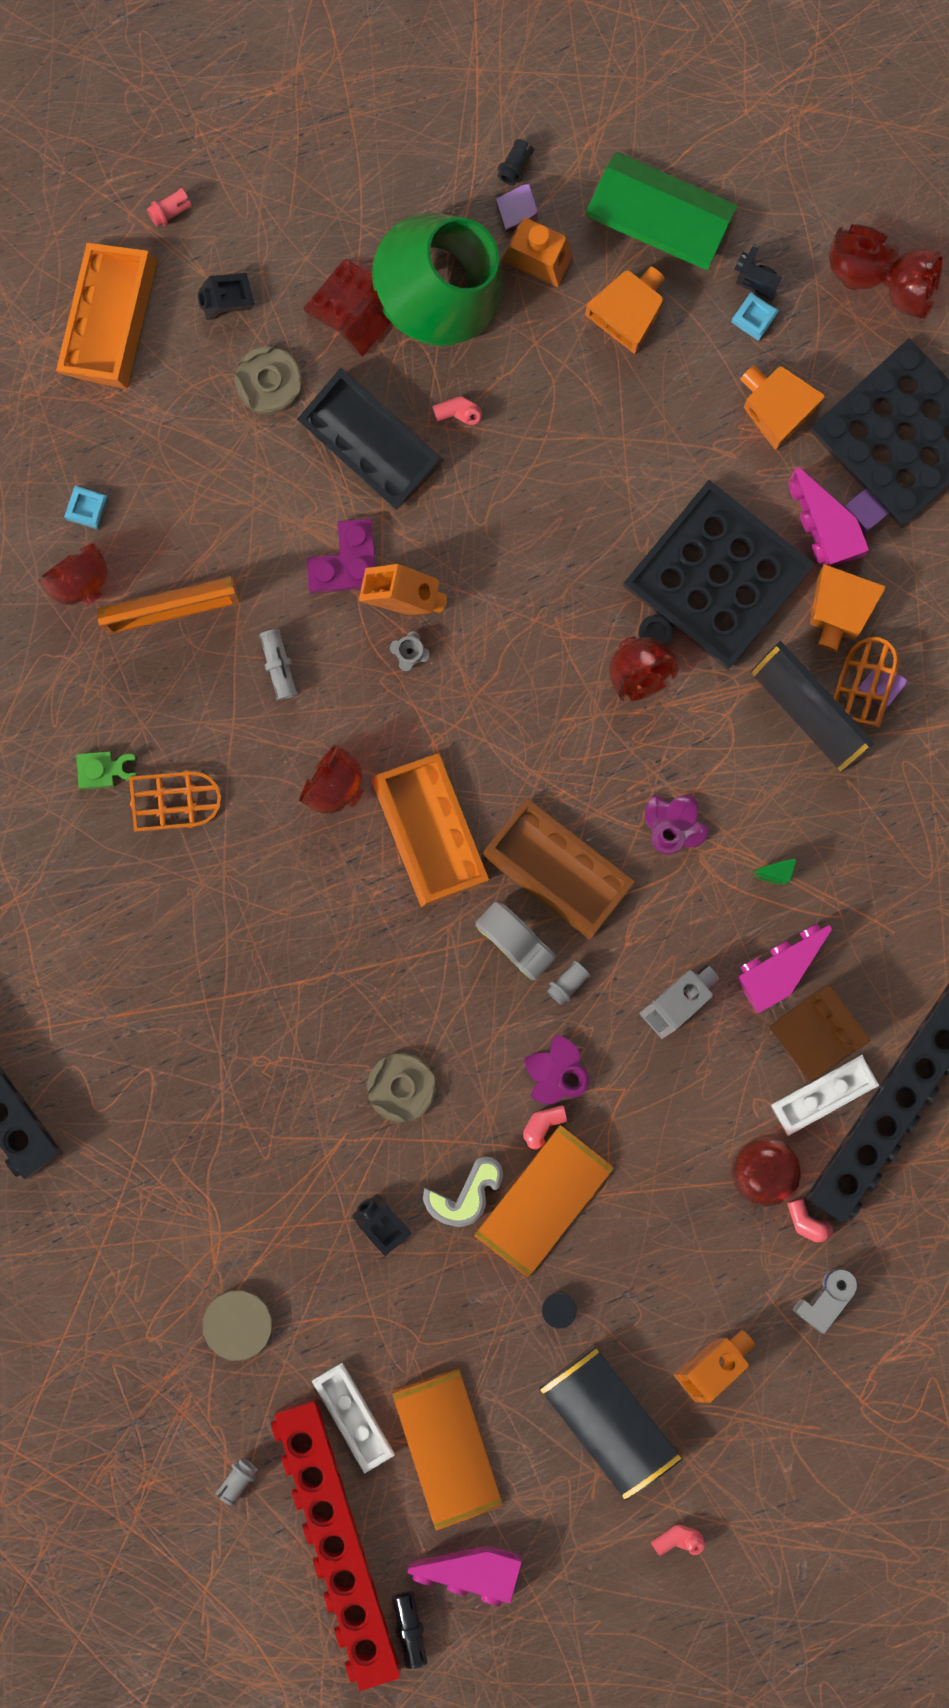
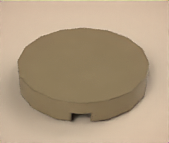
(268, 380)
(401, 1087)
(237, 1325)

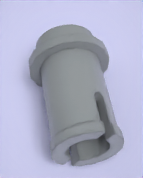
(568, 983)
(236, 1482)

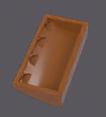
(557, 868)

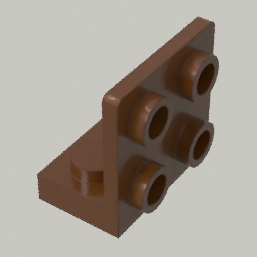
(819, 1032)

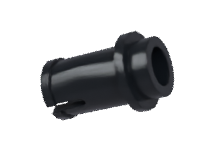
(512, 168)

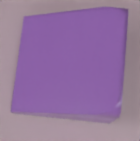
(516, 206)
(866, 510)
(898, 684)

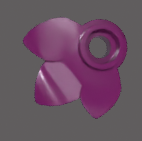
(675, 818)
(551, 1071)

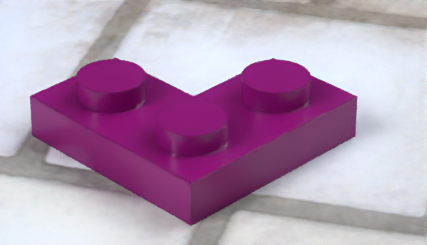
(345, 570)

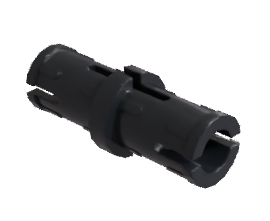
(409, 1630)

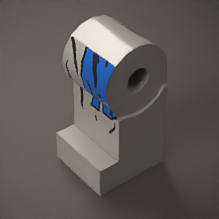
(830, 1300)

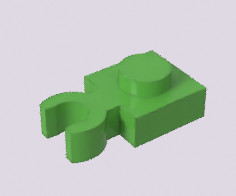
(99, 769)

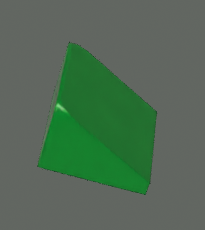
(776, 873)

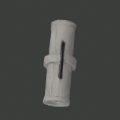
(278, 664)

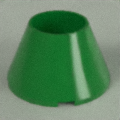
(418, 297)

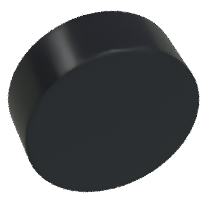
(656, 627)
(559, 1310)

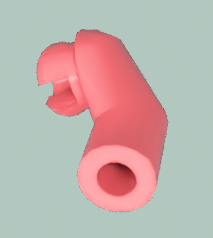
(459, 408)
(539, 1124)
(807, 1226)
(681, 1537)

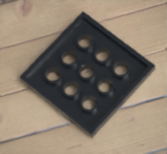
(929, 433)
(721, 598)

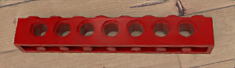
(364, 1669)

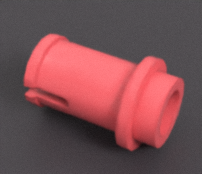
(168, 207)

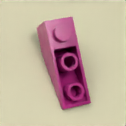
(832, 526)
(778, 976)
(476, 1570)

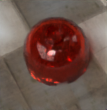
(861, 257)
(914, 281)
(77, 577)
(641, 667)
(334, 783)
(766, 1171)

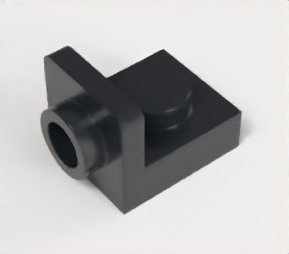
(755, 278)
(225, 294)
(380, 1224)

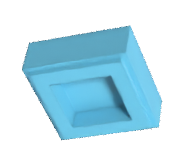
(754, 316)
(86, 507)

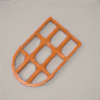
(877, 671)
(163, 809)

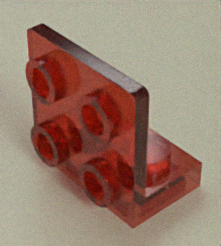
(350, 306)

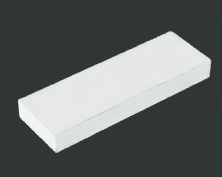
(824, 1095)
(353, 1417)

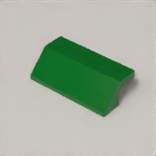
(661, 210)

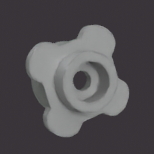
(411, 641)

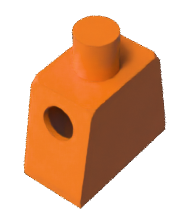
(537, 252)
(628, 307)
(779, 402)
(401, 590)
(842, 605)
(704, 1376)

